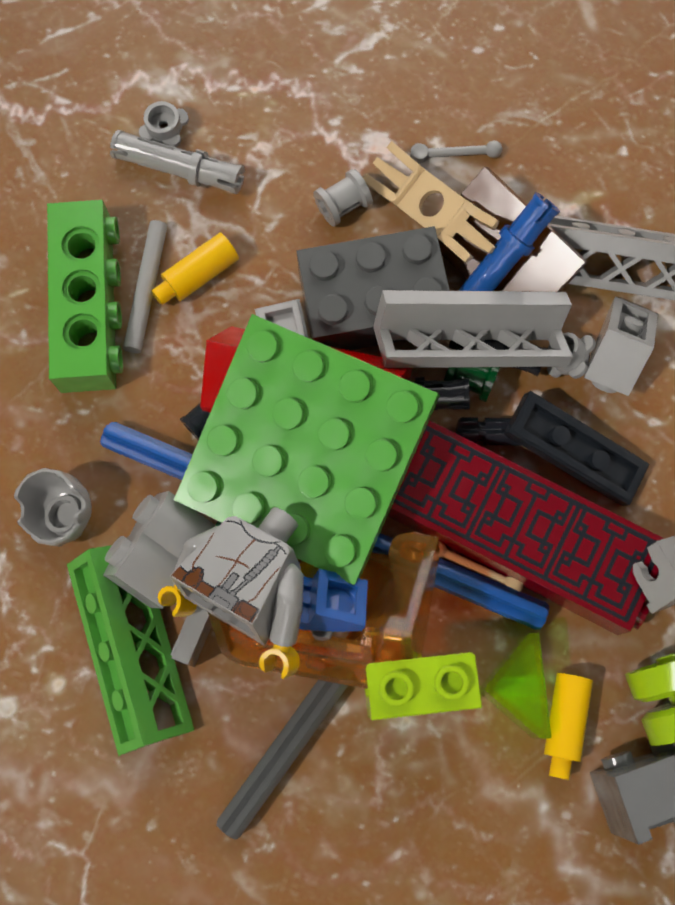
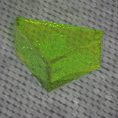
(520, 688)

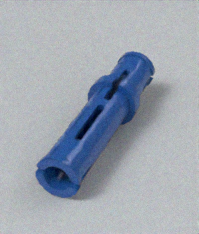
(514, 243)

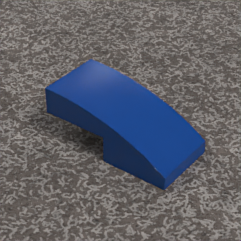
(333, 603)

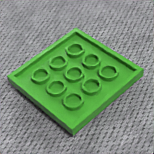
(311, 438)

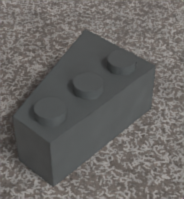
(637, 791)

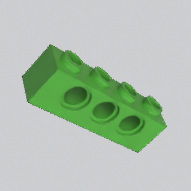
(70, 231)

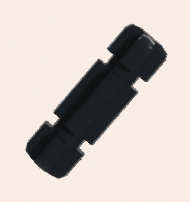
(488, 431)

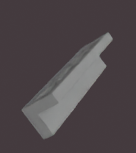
(622, 241)
(469, 321)

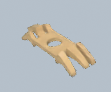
(417, 188)

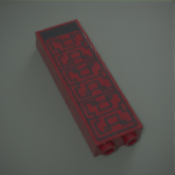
(526, 529)

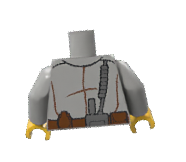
(246, 581)

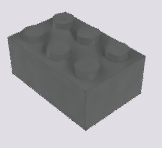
(347, 279)

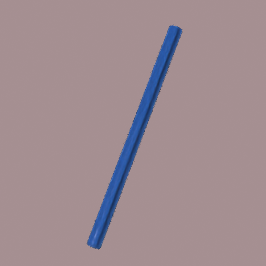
(449, 576)

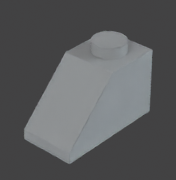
(622, 347)

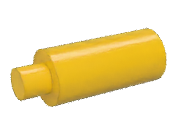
(196, 269)
(567, 723)

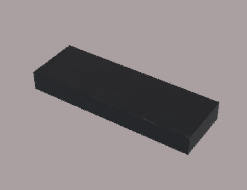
(576, 449)

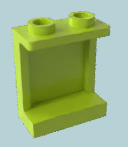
(422, 686)

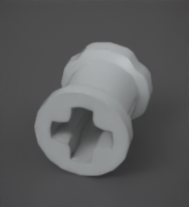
(343, 197)

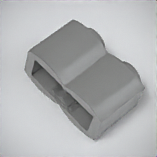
(151, 551)

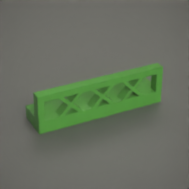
(117, 657)

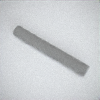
(145, 283)

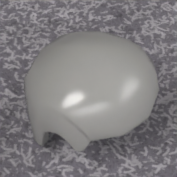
(53, 506)

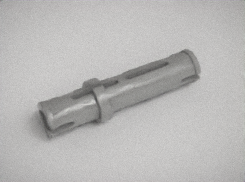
(193, 166)

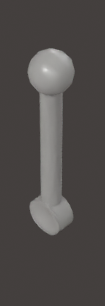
(420, 152)

